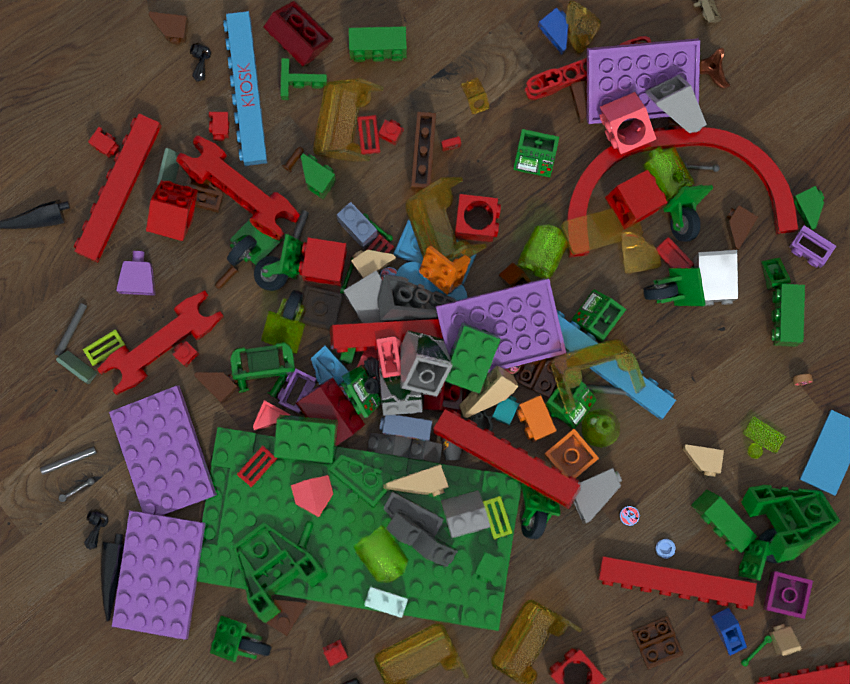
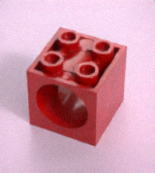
(636, 199)
(469, 202)
(171, 210)
(323, 261)
(576, 655)

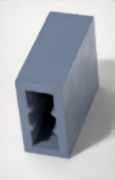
(357, 225)
(406, 427)

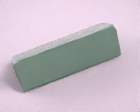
(169, 166)
(77, 367)

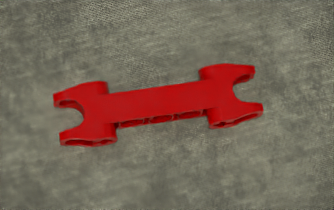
(556, 79)
(261, 206)
(133, 362)

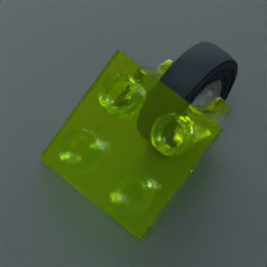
(286, 327)

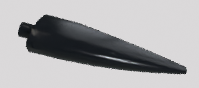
(40, 216)
(110, 571)

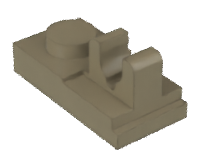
(710, 10)

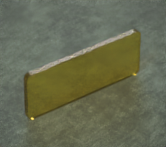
(595, 231)

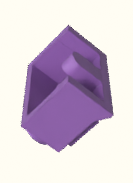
(813, 259)
(291, 379)

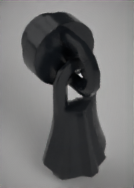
(197, 52)
(372, 385)
(94, 518)

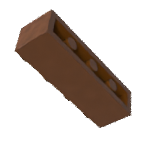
(423, 150)

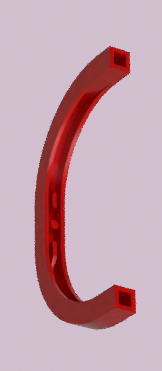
(765, 168)

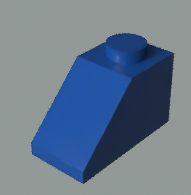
(555, 29)
(729, 631)

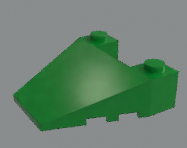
(797, 517)
(268, 564)

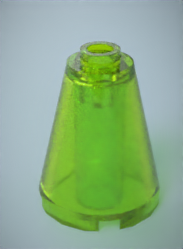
(594, 432)

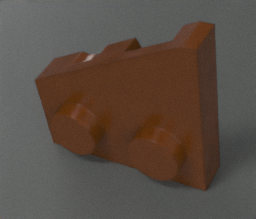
(208, 195)
(287, 617)

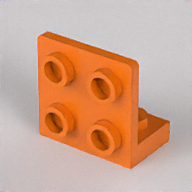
(442, 271)

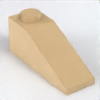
(496, 388)
(423, 482)

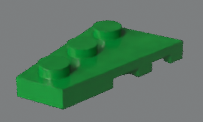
(361, 479)

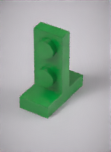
(317, 81)

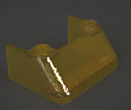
(339, 119)
(432, 224)
(568, 366)
(526, 640)
(418, 655)

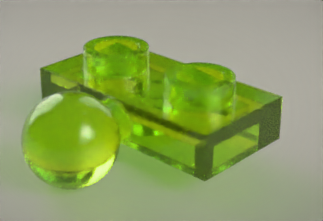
(763, 436)

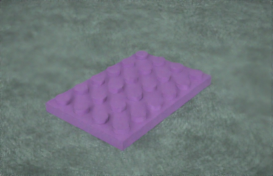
(637, 68)
(519, 315)
(162, 452)
(158, 574)

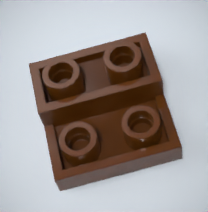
(538, 376)
(657, 642)

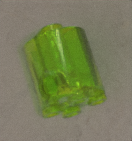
(668, 171)
(543, 251)
(382, 555)

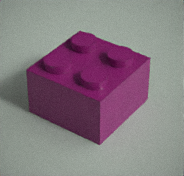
(787, 595)

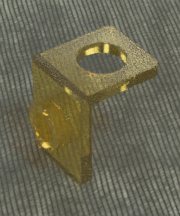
(474, 91)

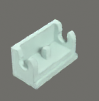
(386, 602)

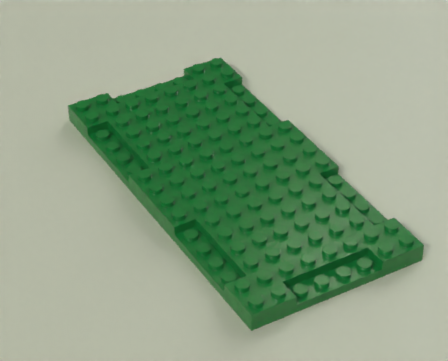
(432, 590)

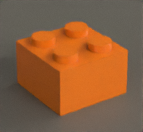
(536, 419)
(571, 455)

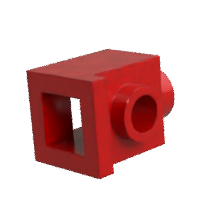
(219, 126)
(390, 131)
(104, 143)
(185, 353)
(335, 652)

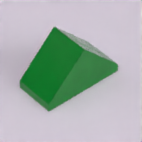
(775, 273)

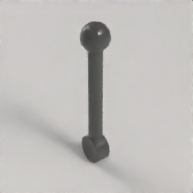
(715, 168)
(63, 498)

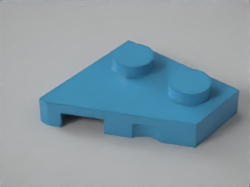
(328, 366)

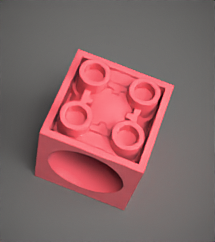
(635, 135)

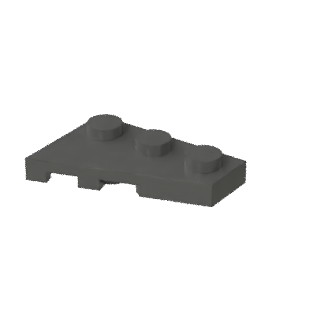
(419, 515)

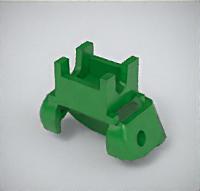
(262, 362)

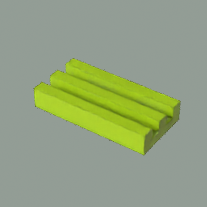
(100, 341)
(502, 533)

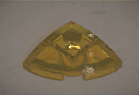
(582, 25)
(638, 253)

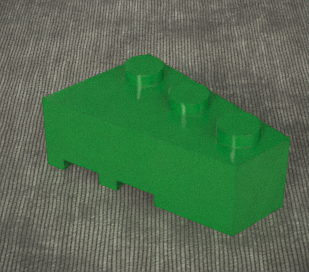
(723, 520)

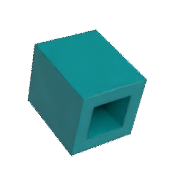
(506, 410)

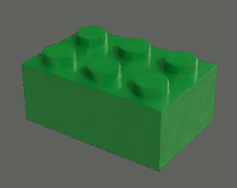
(377, 43)
(788, 315)
(472, 357)
(306, 438)

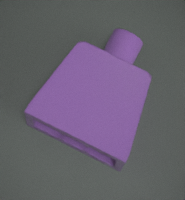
(136, 276)

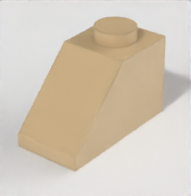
(371, 261)
(705, 459)
(784, 640)

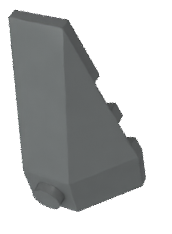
(408, 302)

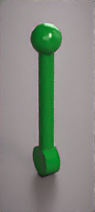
(389, 238)
(347, 277)
(767, 639)

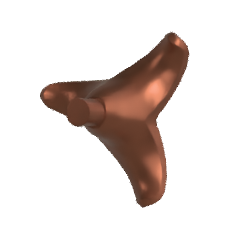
(714, 68)

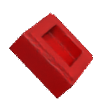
(451, 143)

